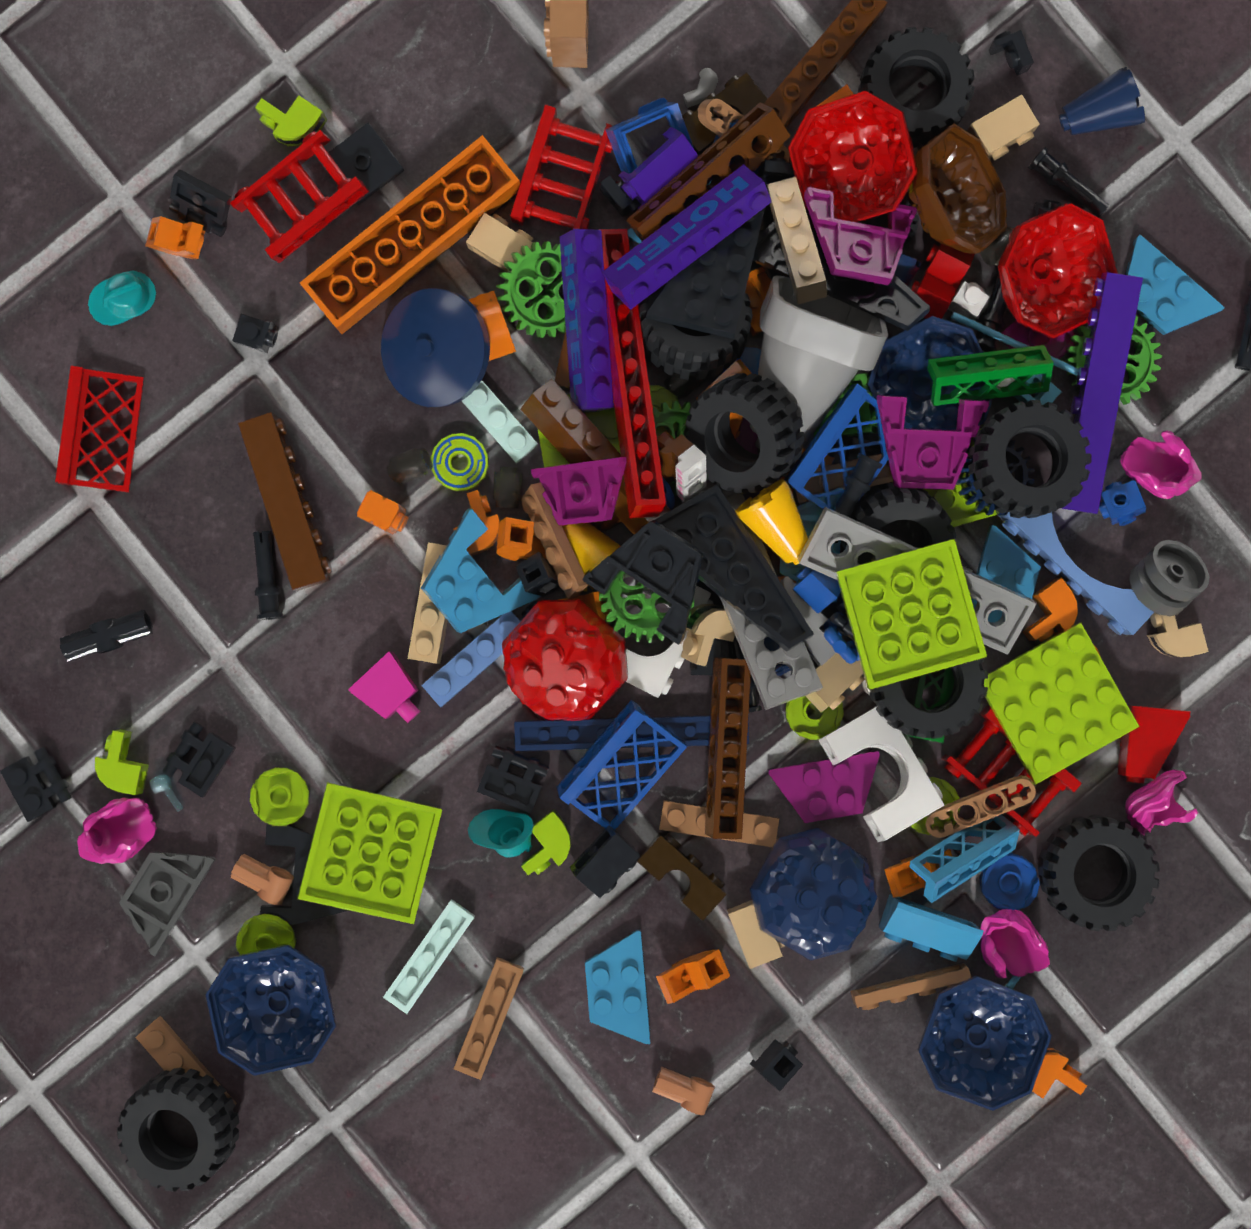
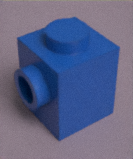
(816, 588)

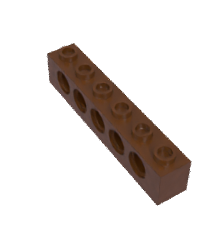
(824, 58)
(714, 161)
(727, 748)

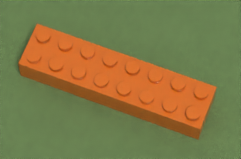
(411, 235)

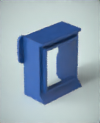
(646, 115)

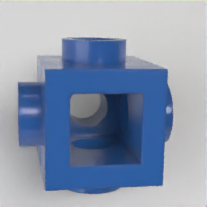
(1127, 494)

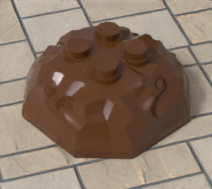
(958, 192)

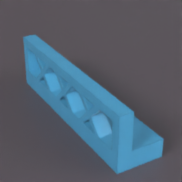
(973, 856)

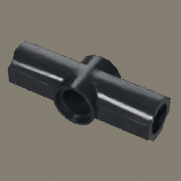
(106, 635)

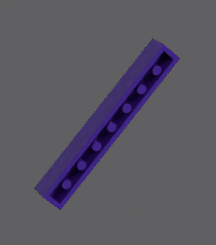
(1103, 377)

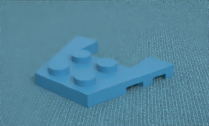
(462, 587)

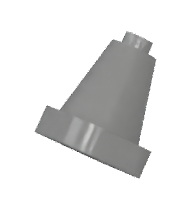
(815, 349)

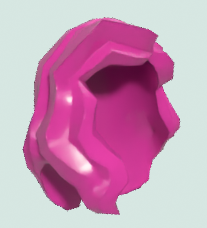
(1161, 467)
(1156, 804)
(116, 831)
(1013, 944)

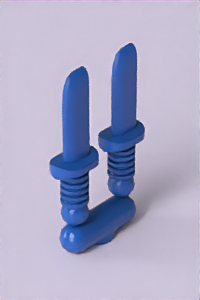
(846, 650)

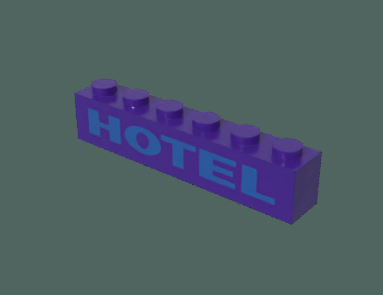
(687, 236)
(586, 320)

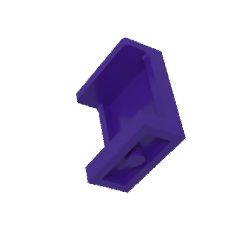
(660, 168)

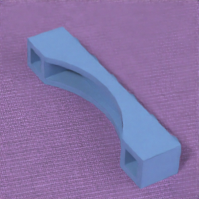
(1117, 605)

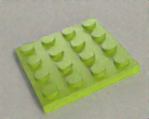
(911, 614)
(1058, 703)
(370, 853)

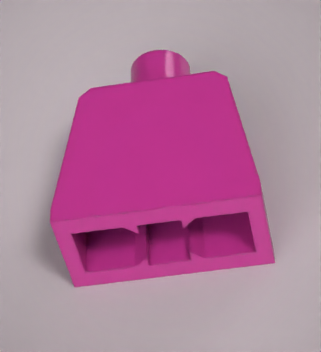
(387, 689)

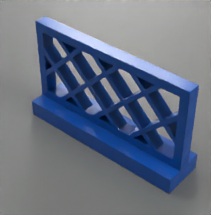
(827, 437)
(598, 758)

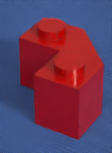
(942, 278)

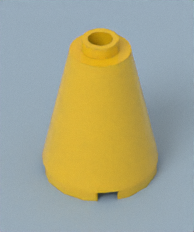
(776, 520)
(589, 545)

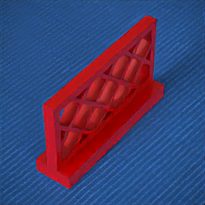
(73, 427)

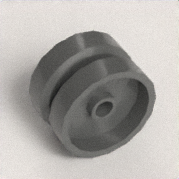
(1169, 578)

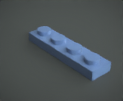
(470, 661)

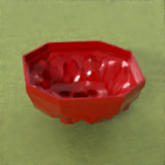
(856, 151)
(1053, 269)
(564, 660)

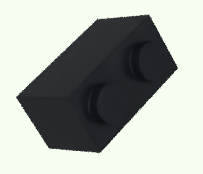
(605, 862)

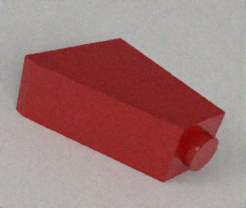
(1149, 745)

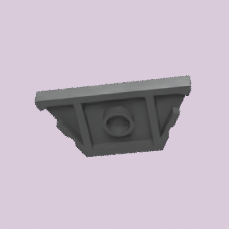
(163, 893)

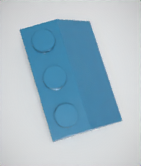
(929, 928)

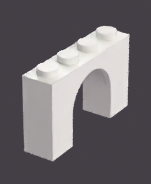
(653, 672)
(916, 793)

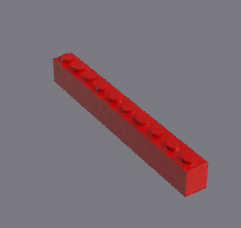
(632, 394)

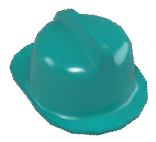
(121, 298)
(503, 831)

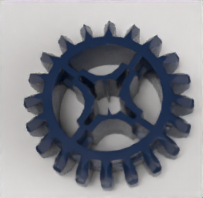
(1016, 465)

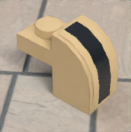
(704, 625)
(1176, 640)

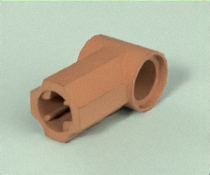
(269, 882)
(691, 1092)

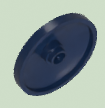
(435, 347)

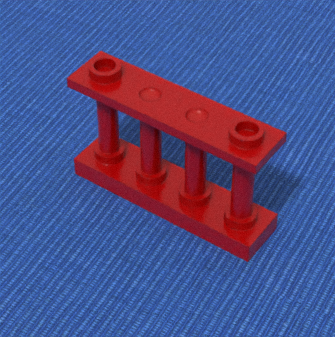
(542, 153)
(325, 207)
(1058, 782)

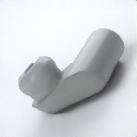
(706, 86)

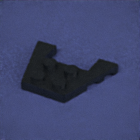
(661, 564)
(300, 910)

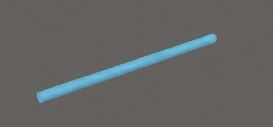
(1008, 340)

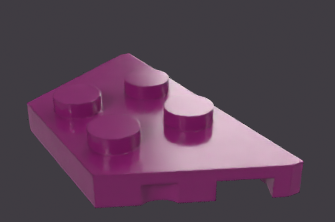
(582, 490)
(827, 790)

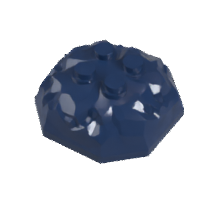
(904, 371)
(813, 894)
(271, 1010)
(984, 1043)

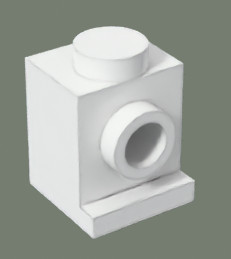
(969, 300)

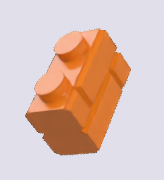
(382, 512)

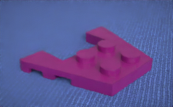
(857, 248)
(927, 455)

